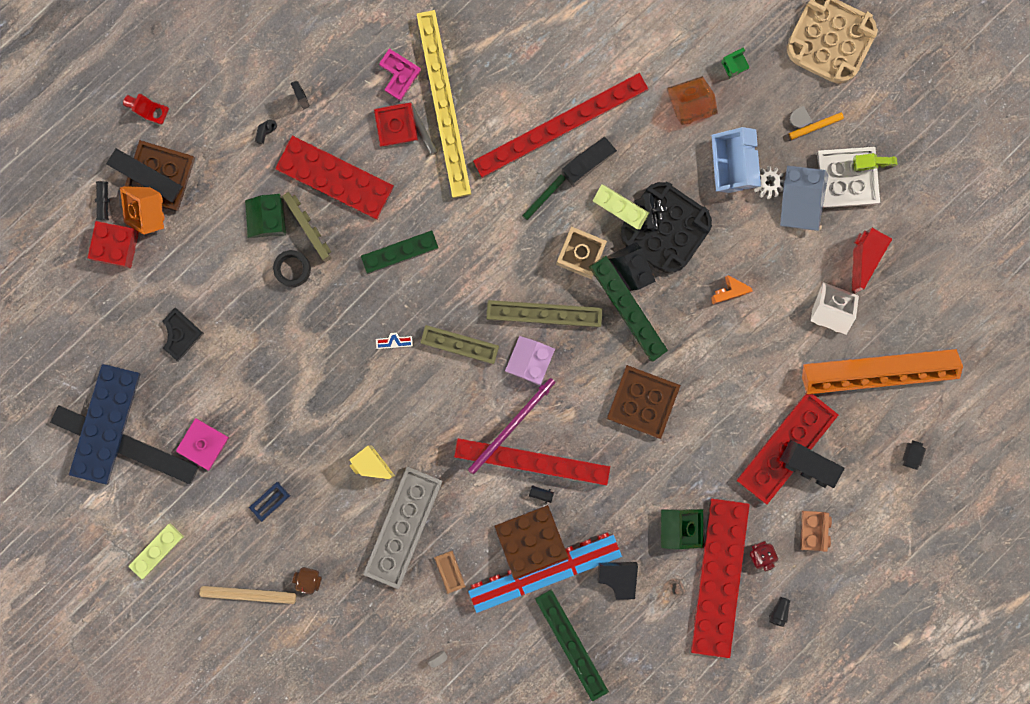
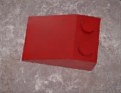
(866, 256)

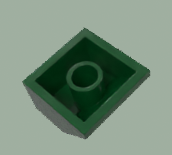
(265, 216)
(682, 528)

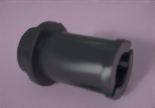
(541, 494)

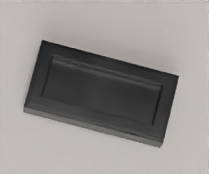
(300, 95)

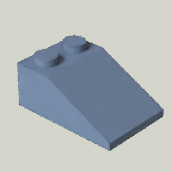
(803, 197)

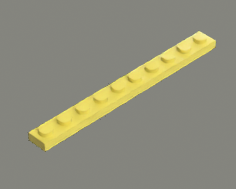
(443, 104)

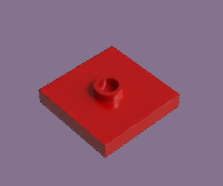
(395, 124)

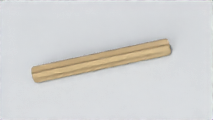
(246, 594)

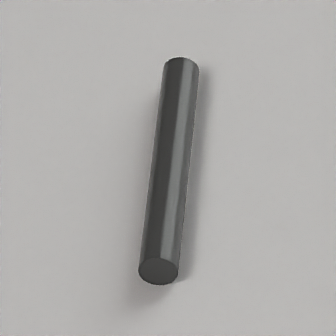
(423, 133)

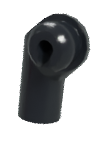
(264, 129)

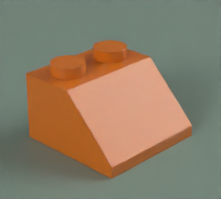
(142, 209)

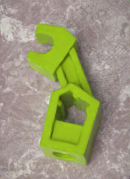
(871, 162)

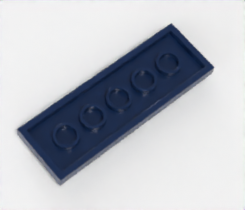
(104, 424)

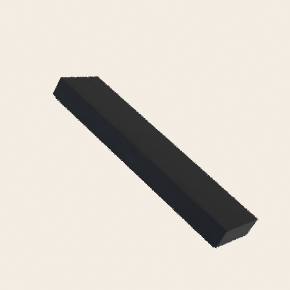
(144, 175)

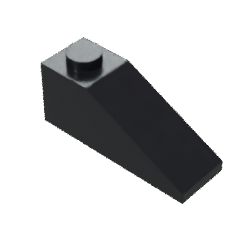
(588, 161)

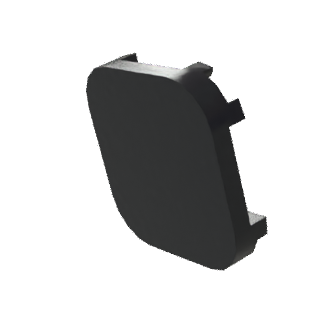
(678, 233)

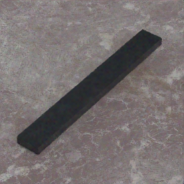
(132, 448)

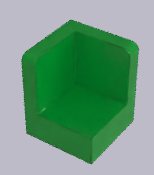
(735, 63)

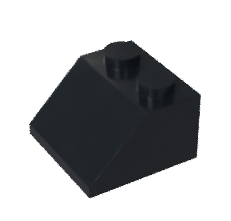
(632, 267)

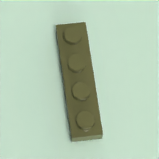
(303, 219)
(459, 344)

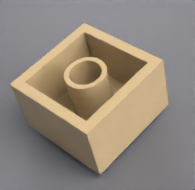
(580, 252)

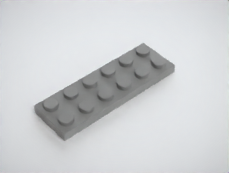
(403, 527)

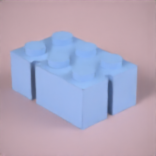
(736, 160)

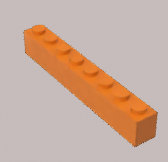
(881, 371)

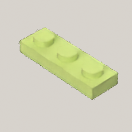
(620, 206)
(156, 551)

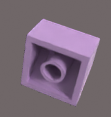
(530, 360)

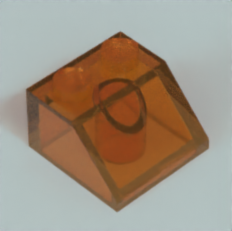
(692, 100)

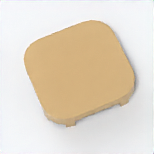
(831, 39)

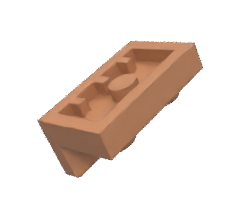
(815, 531)

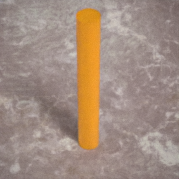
(815, 126)

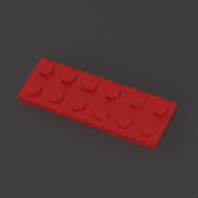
(334, 177)
(803, 425)

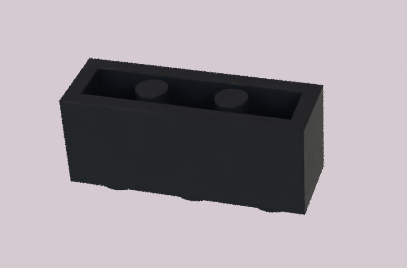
(811, 465)

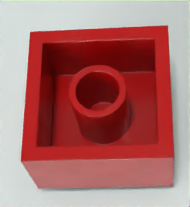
(113, 244)

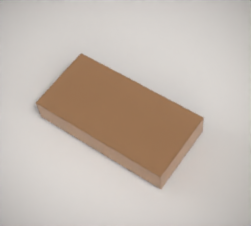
(450, 572)

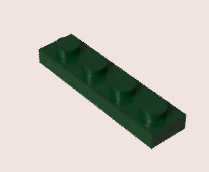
(399, 252)

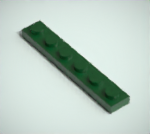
(628, 308)
(571, 645)

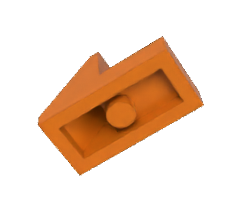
(735, 289)

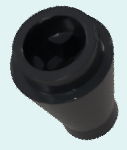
(780, 612)

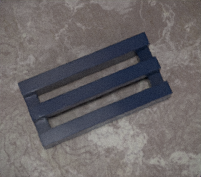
(282, 490)

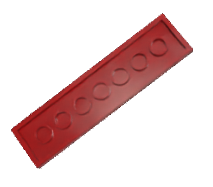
(720, 578)

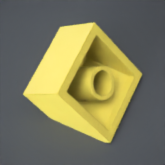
(370, 464)

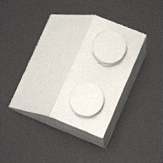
(835, 308)

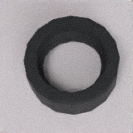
(291, 254)

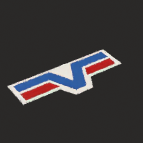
(394, 341)

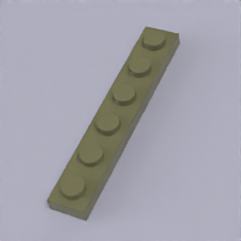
(544, 313)

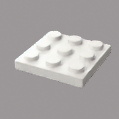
(844, 184)

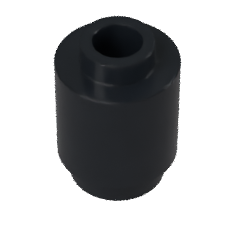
(913, 455)

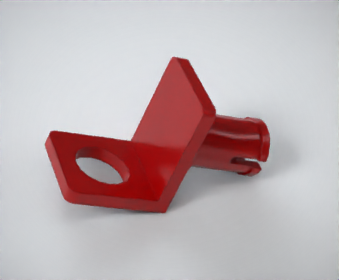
(145, 108)

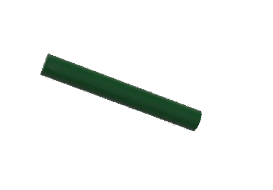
(544, 196)

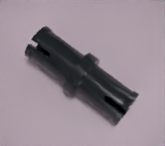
(102, 200)

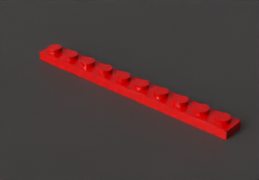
(560, 125)

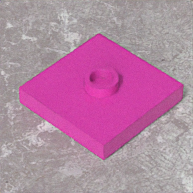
(202, 444)

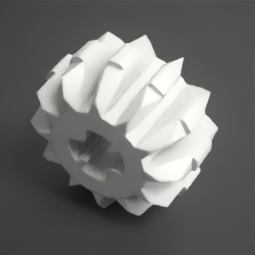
(775, 187)

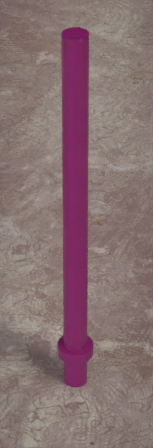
(543, 390)

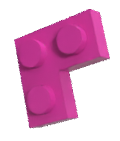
(403, 71)

